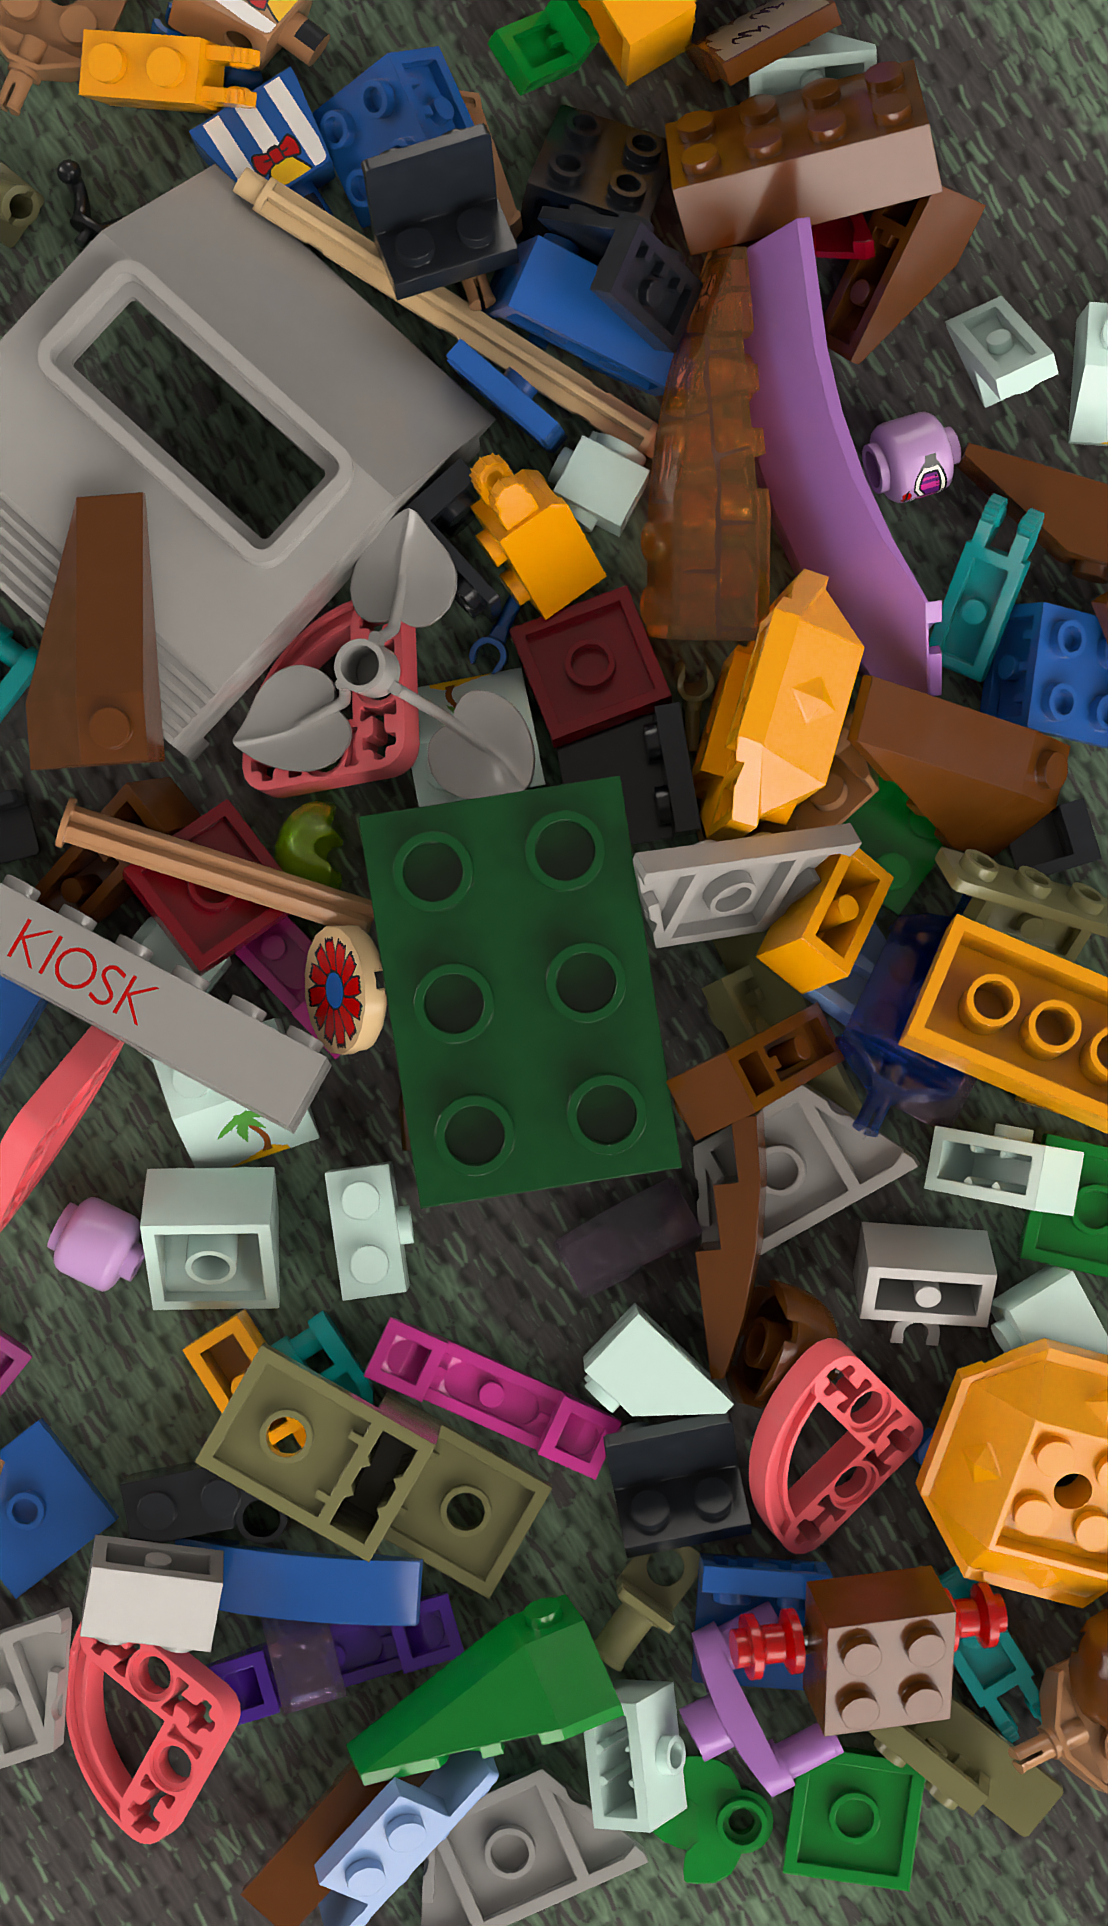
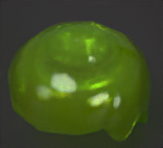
(305, 842)

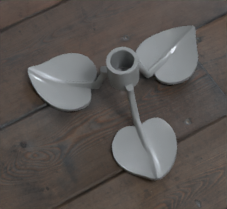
(297, 710)

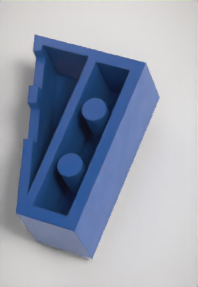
(554, 302)

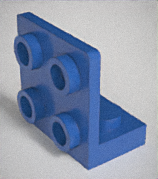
(389, 106)
(1051, 674)
(739, 1583)

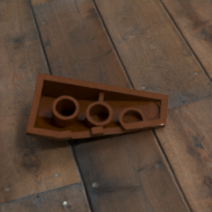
(97, 658)
(959, 767)

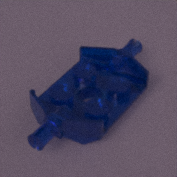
(879, 1019)

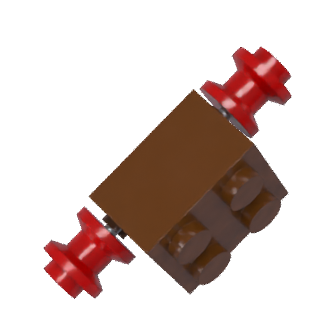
(873, 1646)

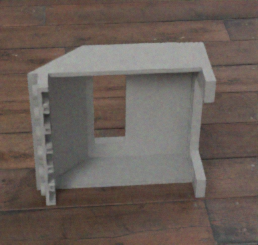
(294, 350)

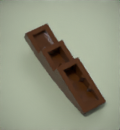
(731, 1265)
(287, 1883)

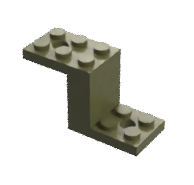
(373, 1472)

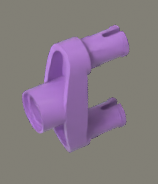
(727, 1721)

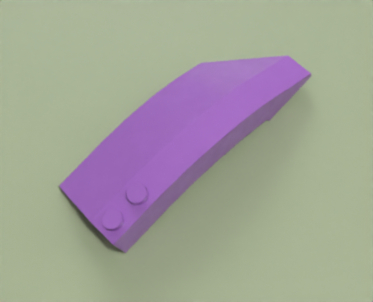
(814, 473)

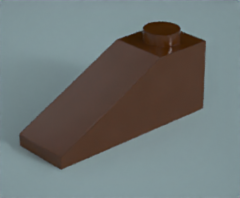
(913, 252)
(1073, 506)
(94, 880)
(755, 1072)

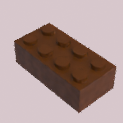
(802, 155)

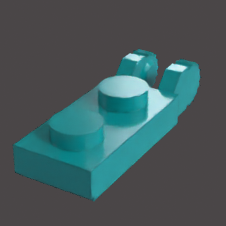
(984, 592)
(993, 1669)

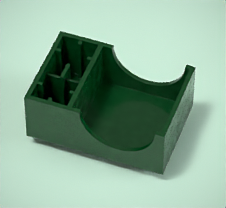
(520, 992)

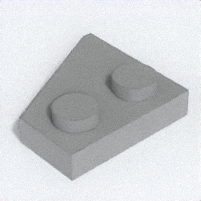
(34, 1686)

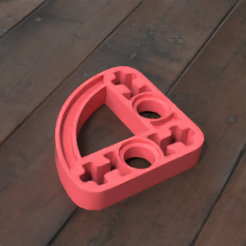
(360, 760)
(51, 1117)
(879, 1426)
(184, 1726)

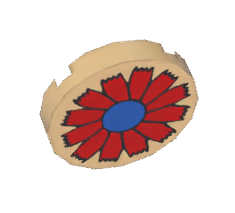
(342, 989)

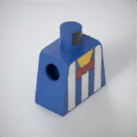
(272, 140)

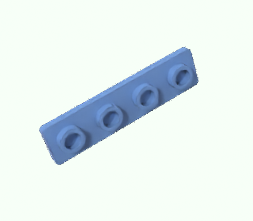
(396, 1836)

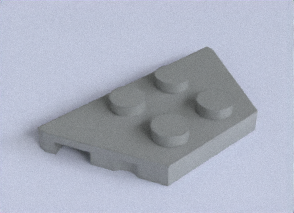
(733, 883)
(812, 1165)
(521, 1853)

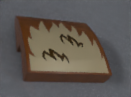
(761, 37)

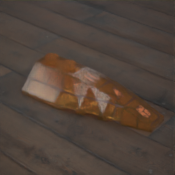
(705, 513)

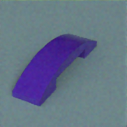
(362, 1651)

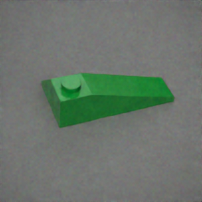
(515, 1682)

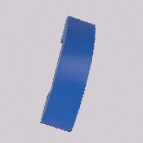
(316, 1585)

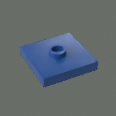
(508, 394)
(44, 1508)

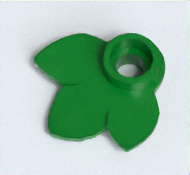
(704, 1826)

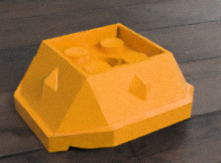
(777, 713)
(996, 1464)

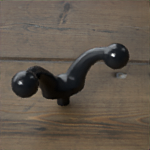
(70, 173)

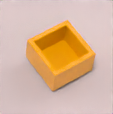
(641, 32)

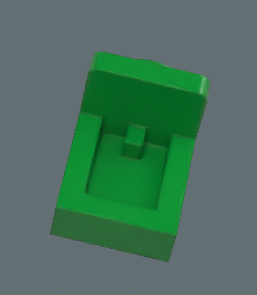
(545, 45)

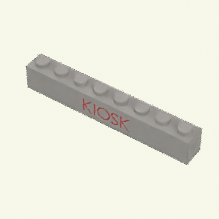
(157, 1010)

